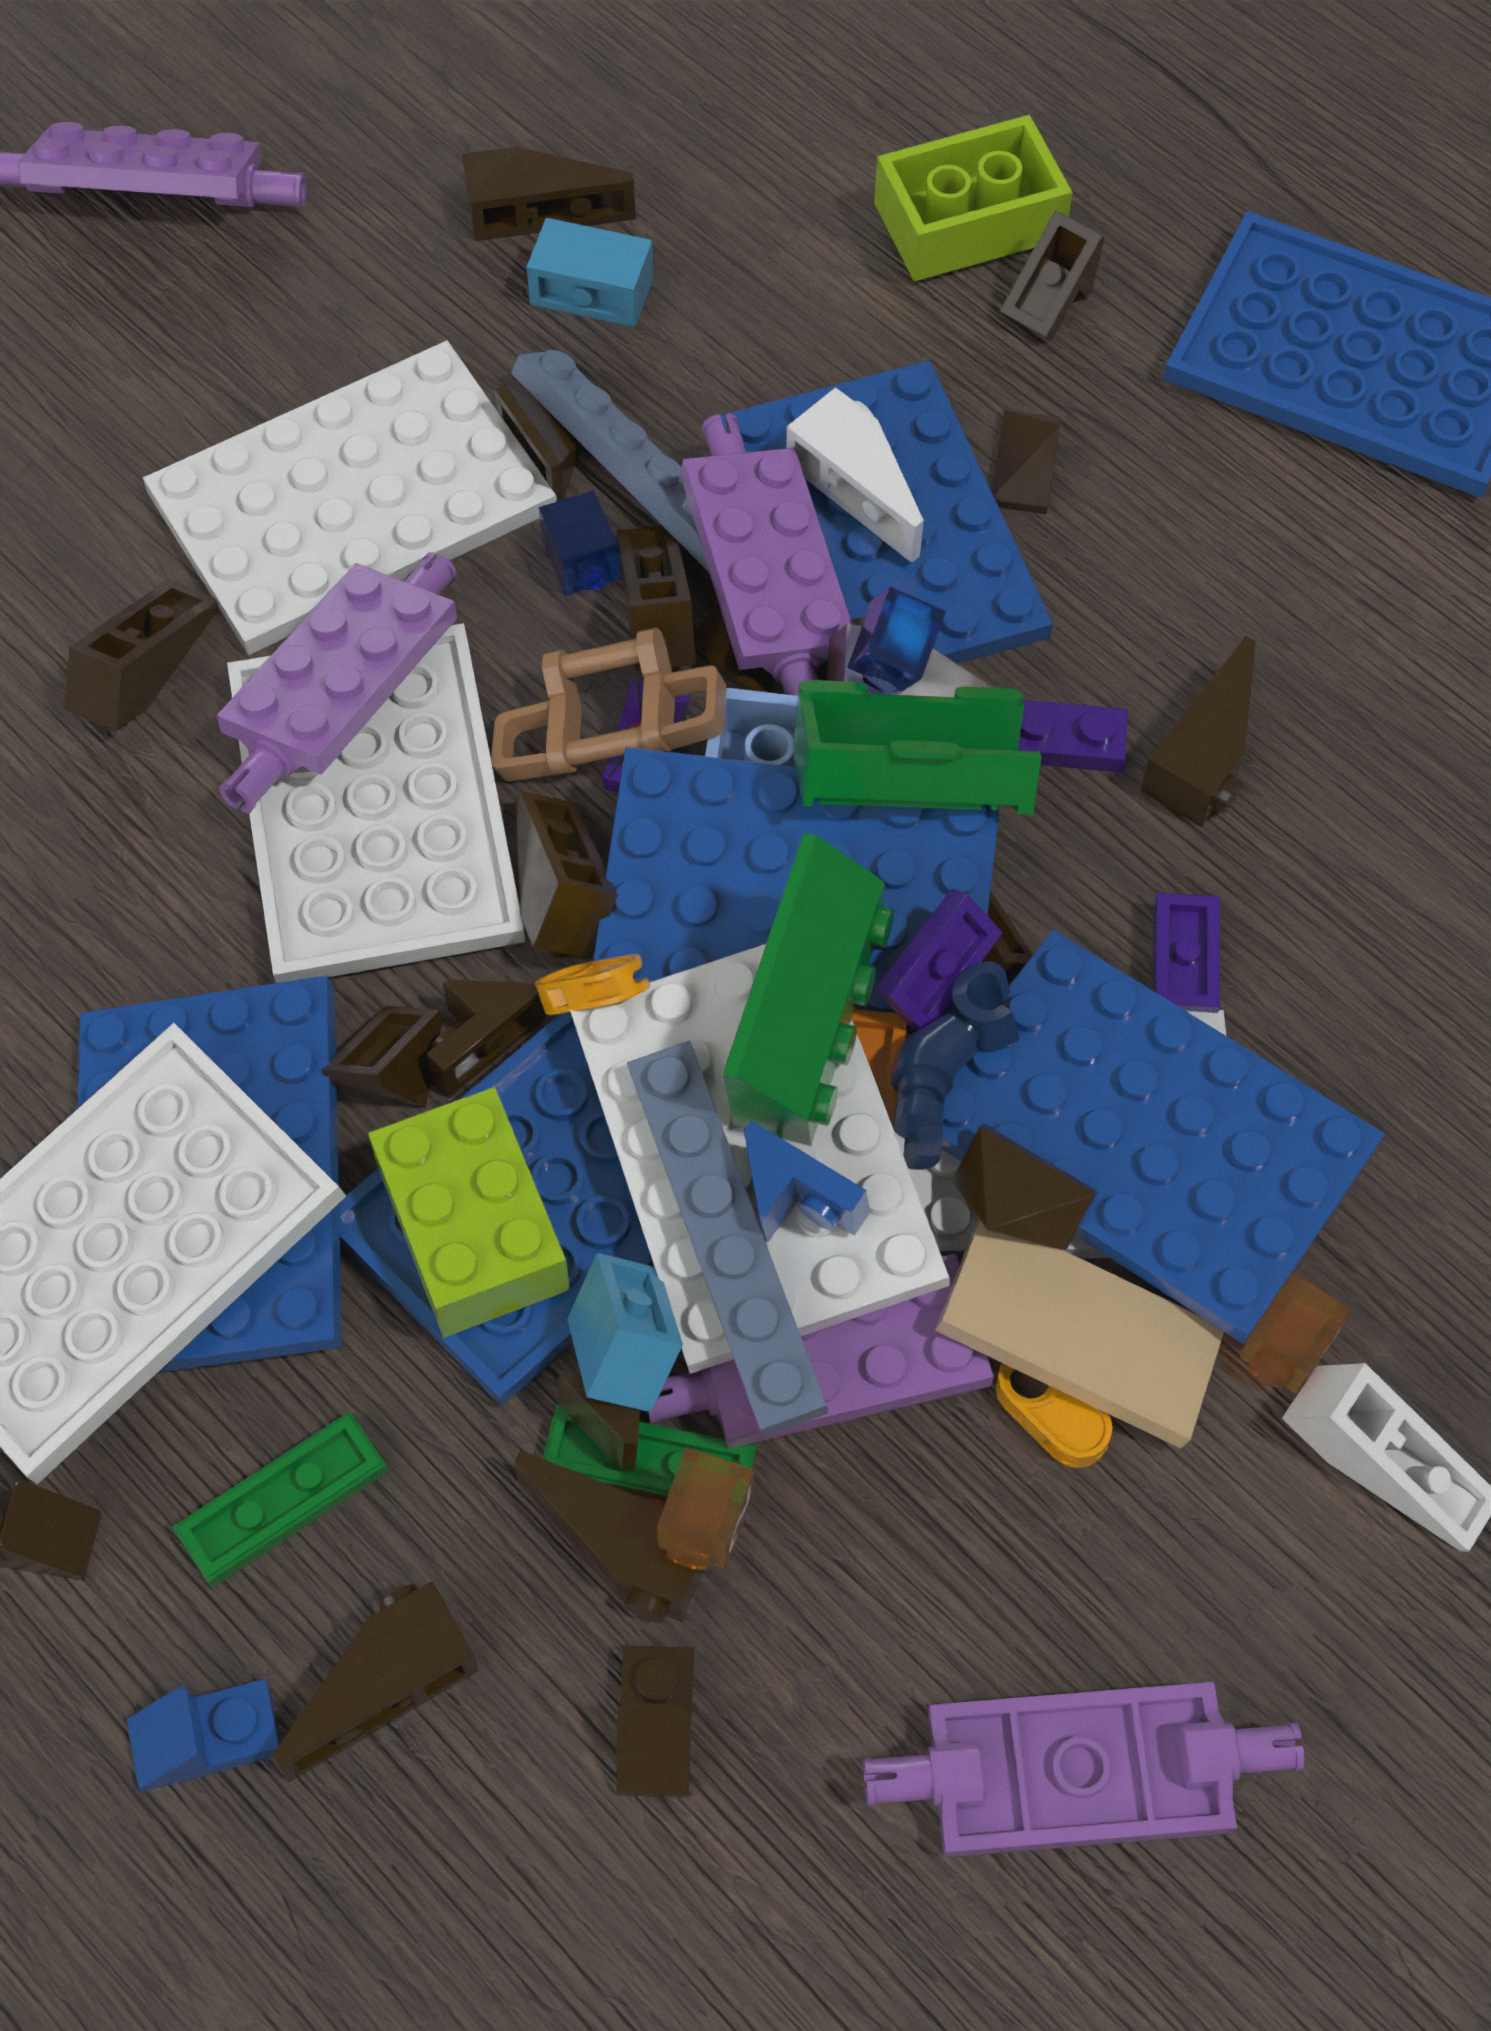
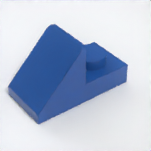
(789, 1175)
(202, 1734)

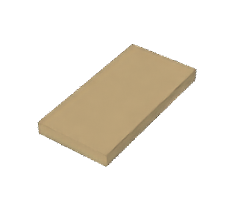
(1082, 1332)

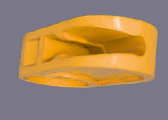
(591, 984)
(1060, 1423)

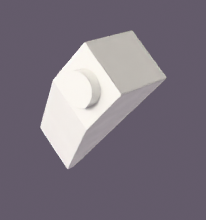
(854, 466)
(1390, 1451)

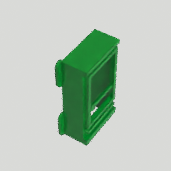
(913, 748)

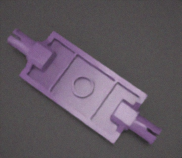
(148, 163)
(764, 554)
(334, 674)
(860, 1365)
(1082, 1768)

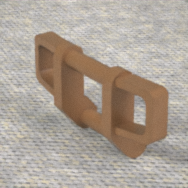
(564, 710)

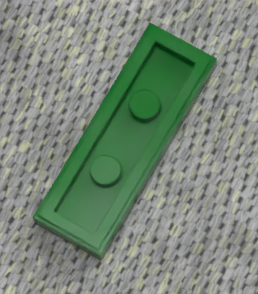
(656, 1459)
(280, 1499)

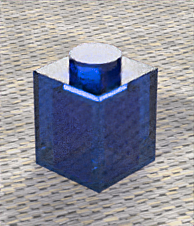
(579, 542)
(895, 641)

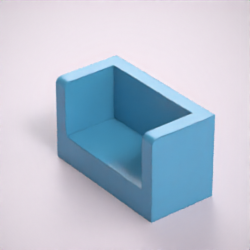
(590, 272)
(624, 1332)

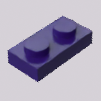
(1075, 735)
(945, 946)
(1187, 950)

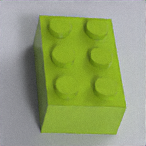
(969, 196)
(470, 1212)

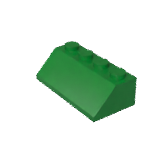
(807, 994)

